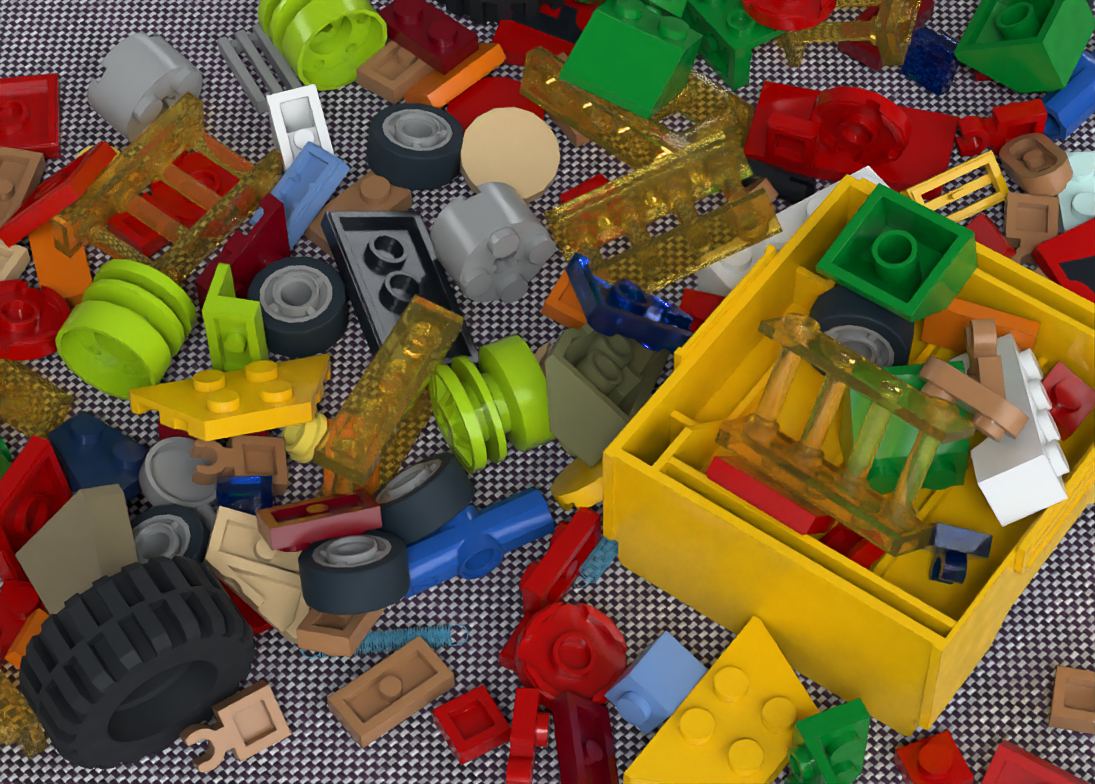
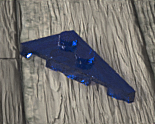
(628, 310)

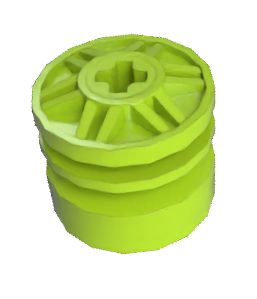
(323, 37)
(126, 328)
(484, 406)

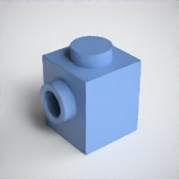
(655, 683)

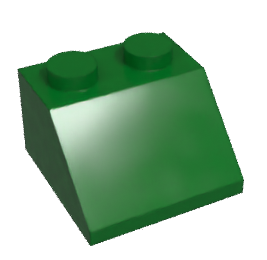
(1027, 42)
(632, 57)
(901, 256)
(950, 459)

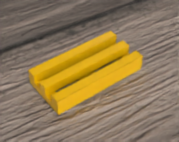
(993, 176)

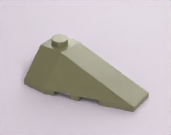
(597, 388)

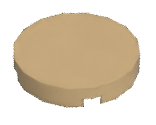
(510, 149)

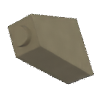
(79, 545)

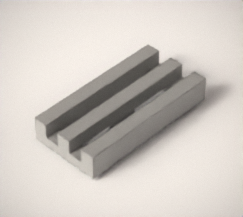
(247, 44)

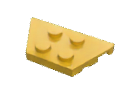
(238, 401)
(732, 721)

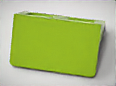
(232, 325)

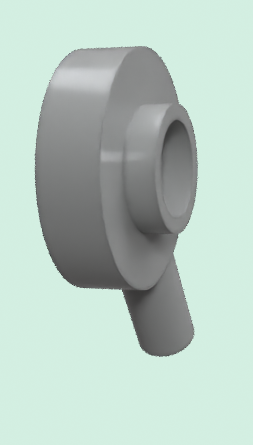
(167, 478)

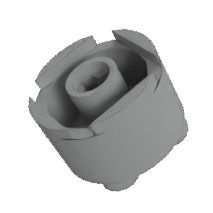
(141, 83)
(491, 243)

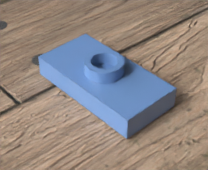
(306, 188)

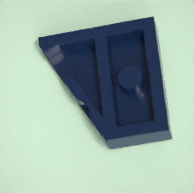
(97, 455)

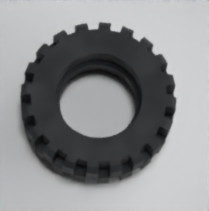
(135, 661)

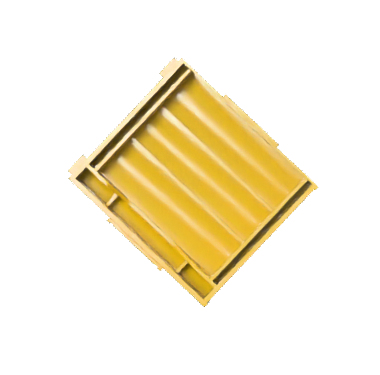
(849, 628)

